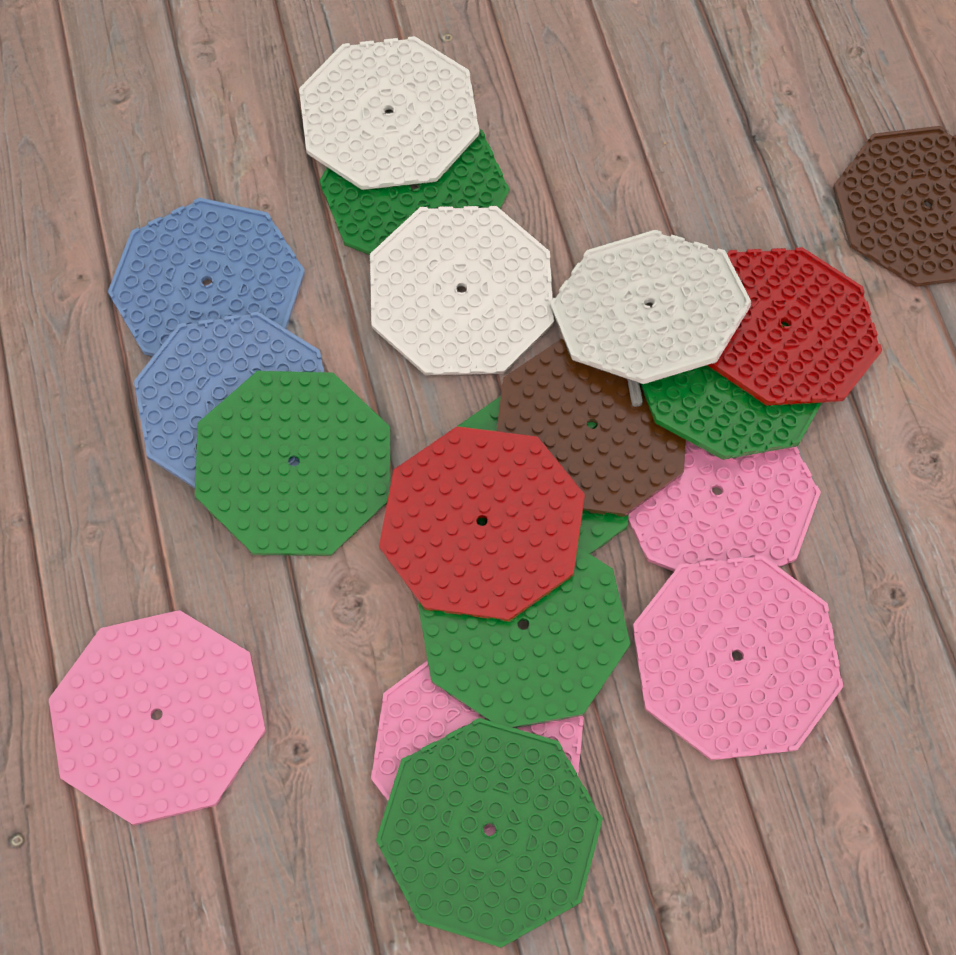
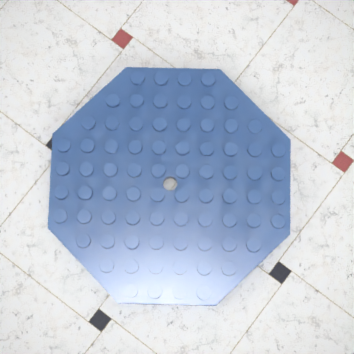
(211, 240)
(199, 370)

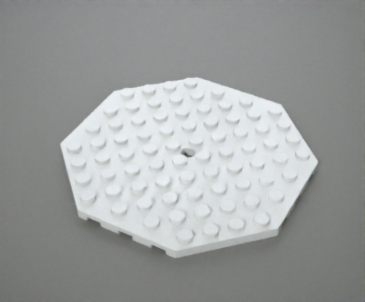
(371, 149)
(692, 314)
(455, 331)

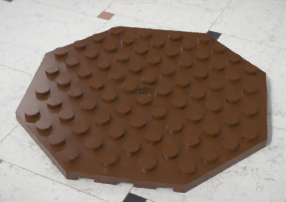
(884, 205)
(616, 462)

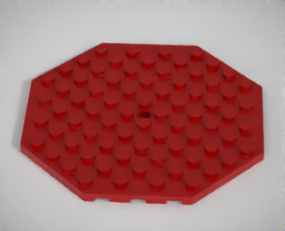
(827, 336)
(490, 568)

